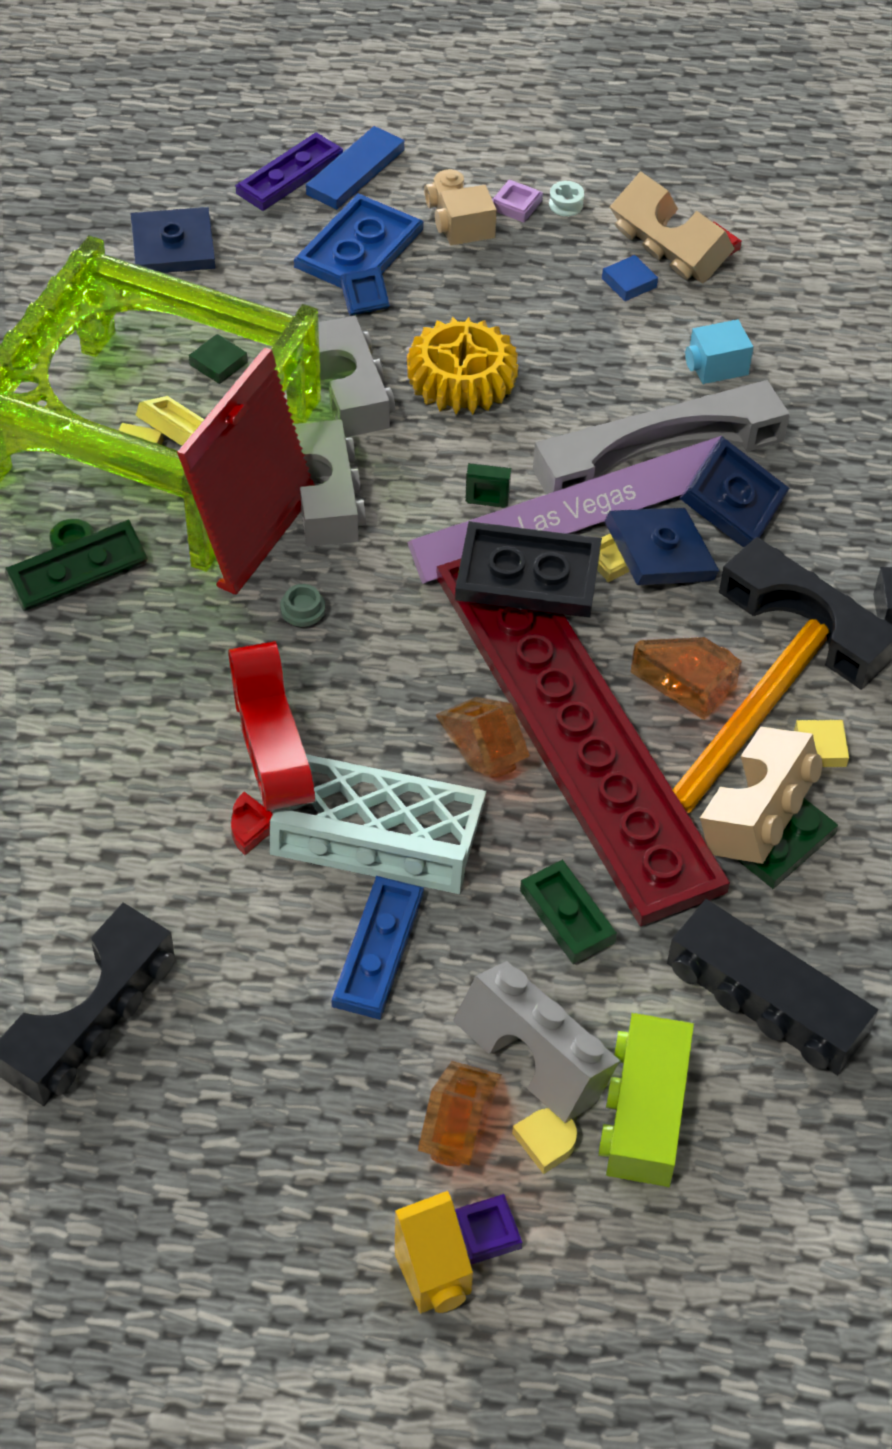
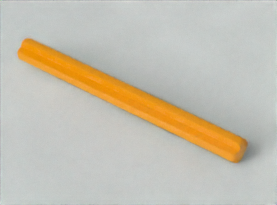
(750, 714)

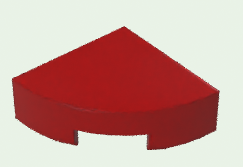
(249, 823)

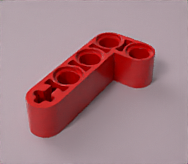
(269, 727)

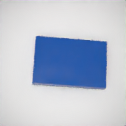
(358, 239)

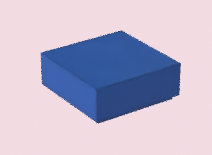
(629, 278)
(364, 291)

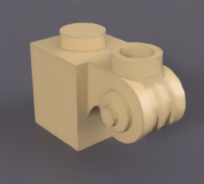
(461, 212)

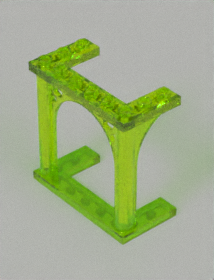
(96, 290)

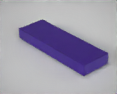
(288, 171)

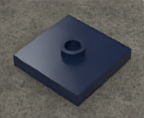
(173, 240)
(734, 493)
(661, 546)

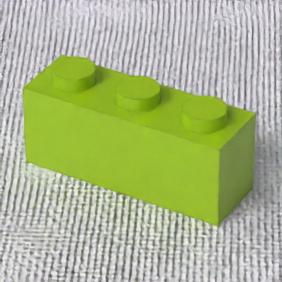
(647, 1099)

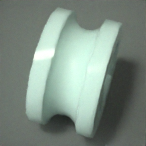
(569, 190)

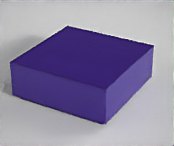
(488, 1229)

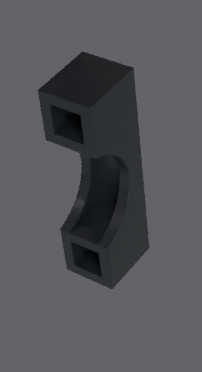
(767, 581)
(45, 1050)

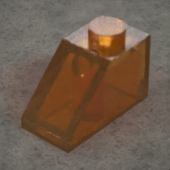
(687, 671)
(486, 735)
(458, 1114)

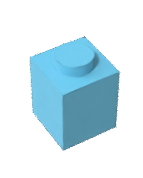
(719, 351)

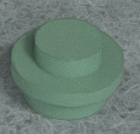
(302, 605)

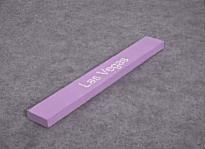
(573, 506)

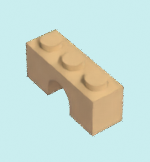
(693, 248)
(778, 775)

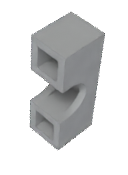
(360, 394)
(330, 508)
(568, 1060)

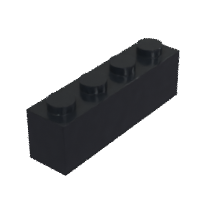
(771, 987)

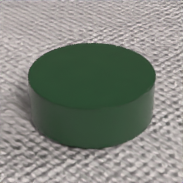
(69, 531)

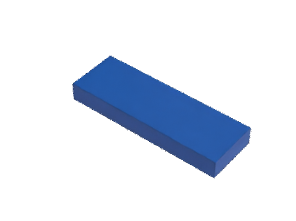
(355, 167)
(377, 947)

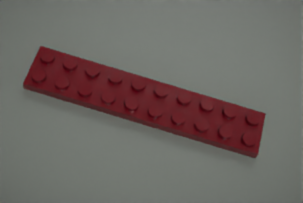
(594, 756)

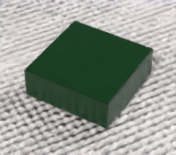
(218, 358)
(488, 485)

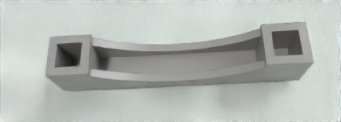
(743, 416)

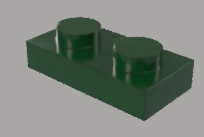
(800, 839)
(568, 911)

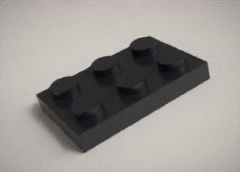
(528, 569)

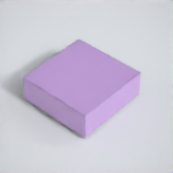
(517, 200)

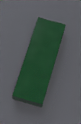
(75, 565)

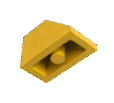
(433, 1254)

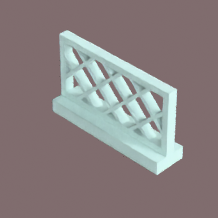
(370, 847)

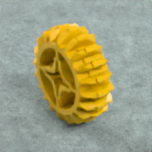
(438, 371)

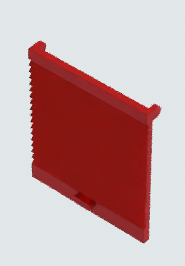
(246, 471)

